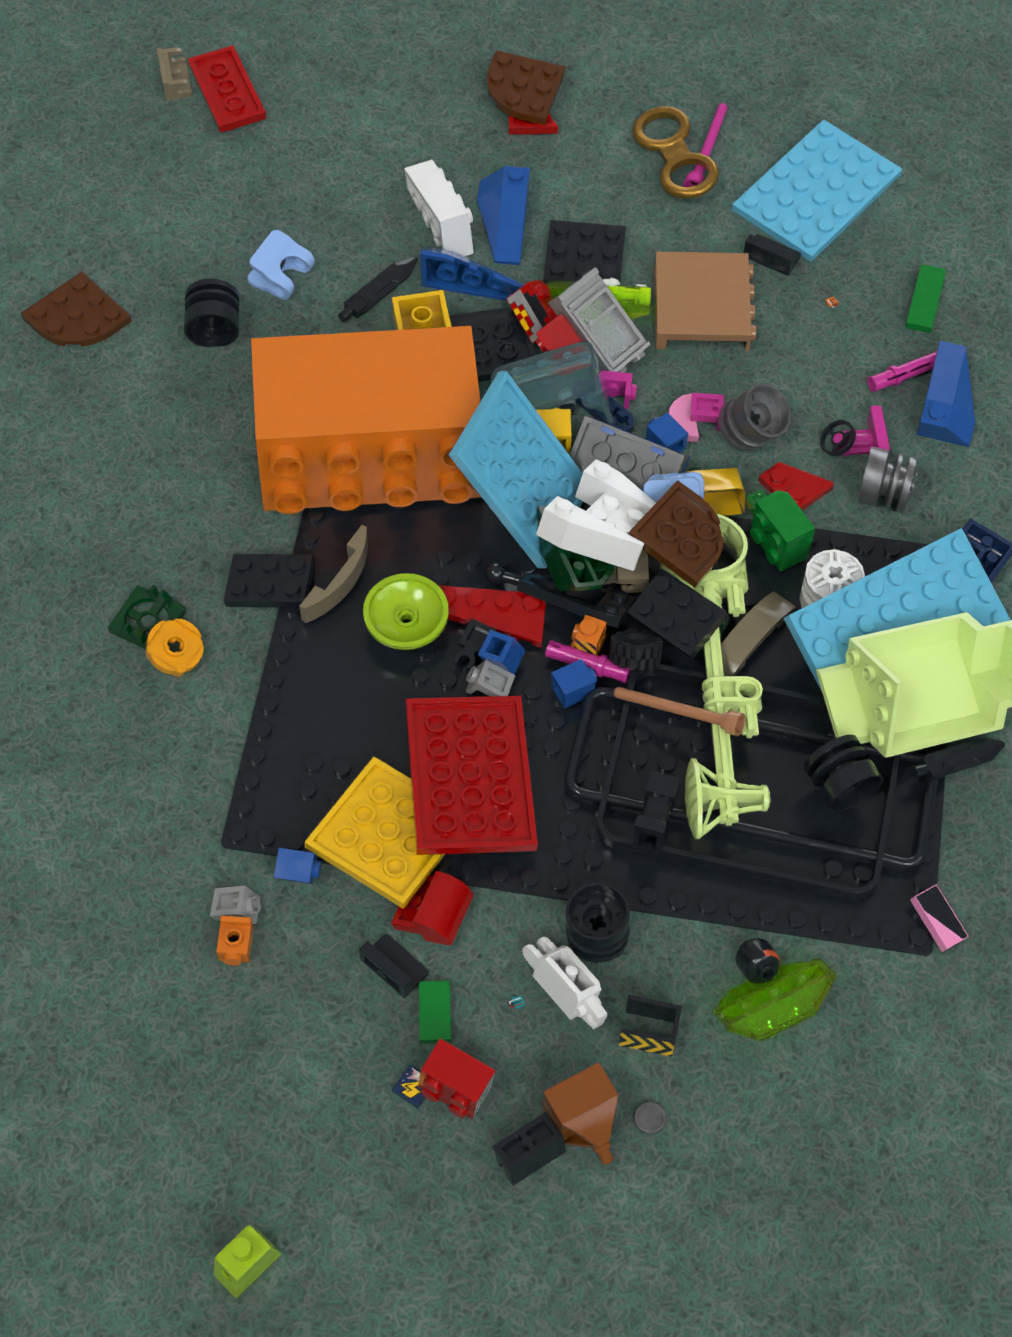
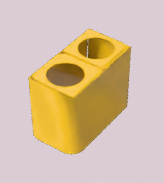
(723, 480)

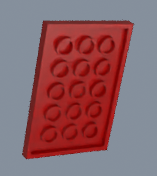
(470, 775)

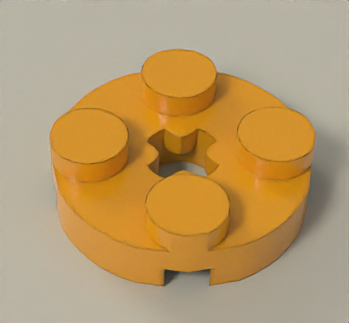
(174, 662)

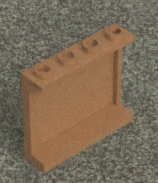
(703, 297)

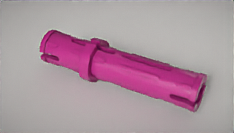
(896, 374)
(600, 664)

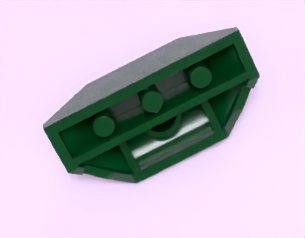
(573, 570)

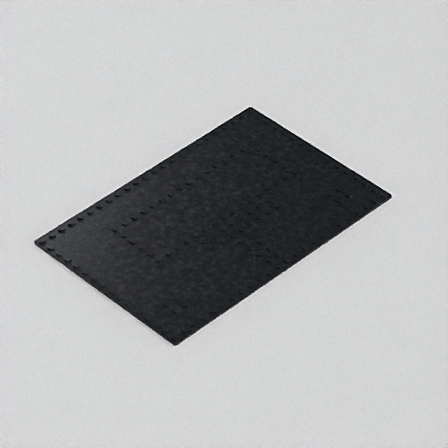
(340, 699)

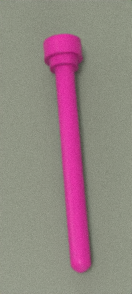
(696, 177)

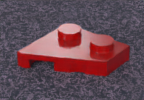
(801, 485)

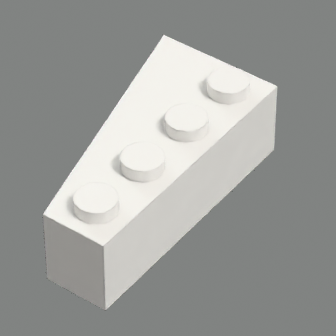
(440, 207)

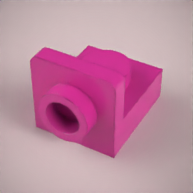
(620, 385)
(706, 407)

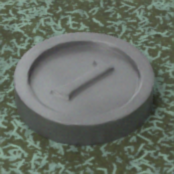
(650, 1118)

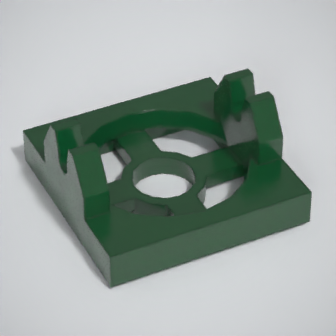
(140, 594)

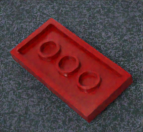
(227, 89)

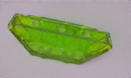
(776, 1005)

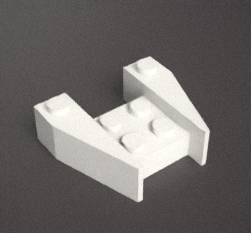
(605, 525)

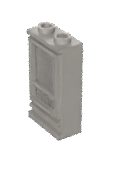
(601, 322)

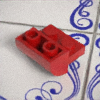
(435, 909)

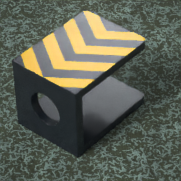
(656, 1010)

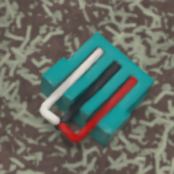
(517, 1002)

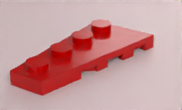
(505, 611)

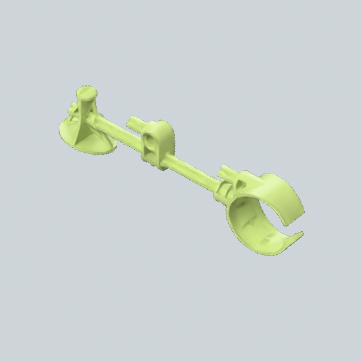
(722, 696)

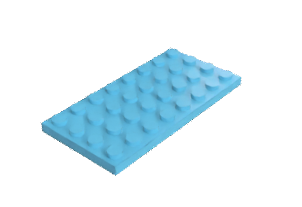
(915, 589)

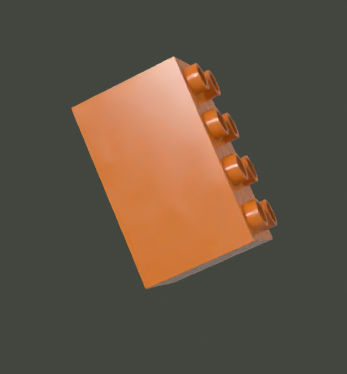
(363, 417)

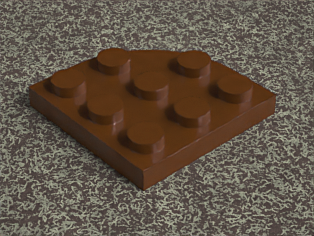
(524, 86)
(76, 314)
(682, 533)

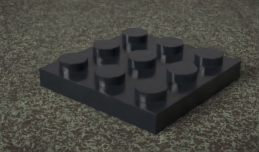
(582, 246)
(496, 339)

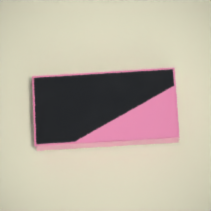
(939, 918)

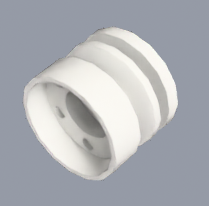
(827, 574)

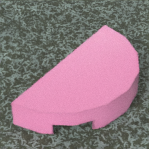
(681, 412)

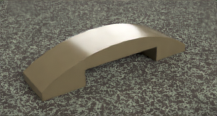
(321, 601)
(753, 631)

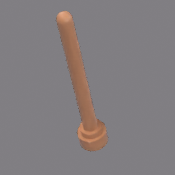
(731, 722)

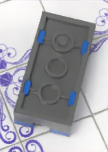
(625, 452)

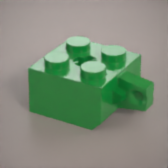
(780, 528)

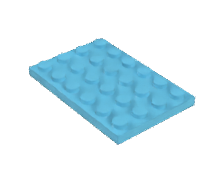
(817, 190)
(515, 462)

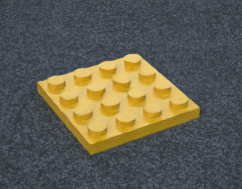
(374, 835)

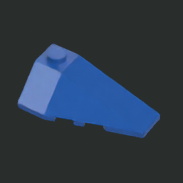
(503, 211)
(458, 274)
(948, 401)

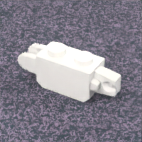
(566, 981)

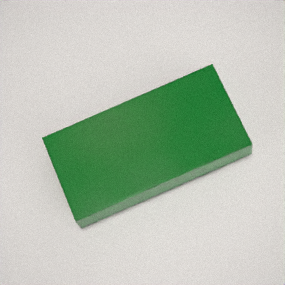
(434, 1011)

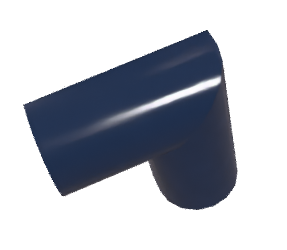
(989, 547)

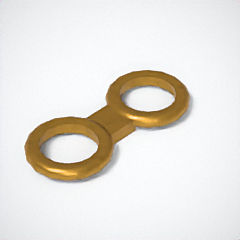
(675, 152)

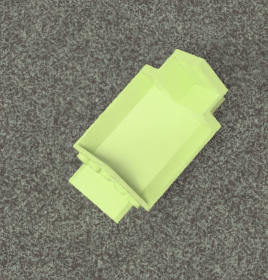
(922, 684)

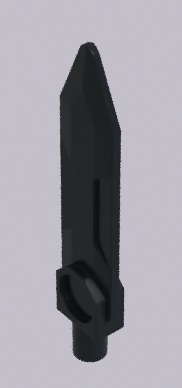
(377, 288)
(957, 758)

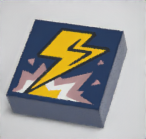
(408, 1088)

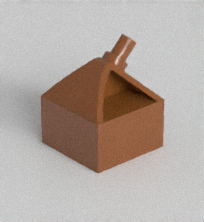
(584, 1110)

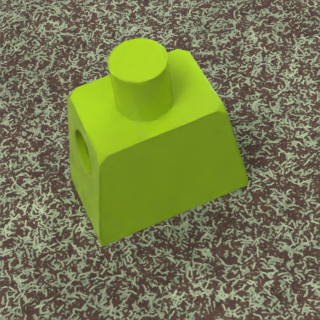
(244, 1260)

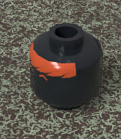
(756, 960)

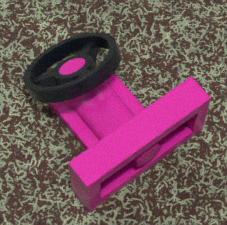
(857, 441)

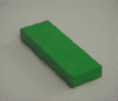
(925, 298)

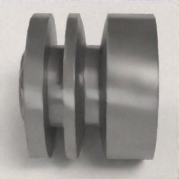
(754, 417)
(887, 479)

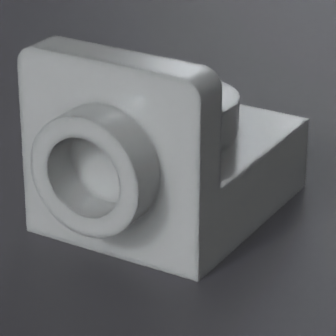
(489, 679)
(236, 902)

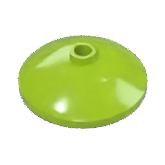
(405, 598)

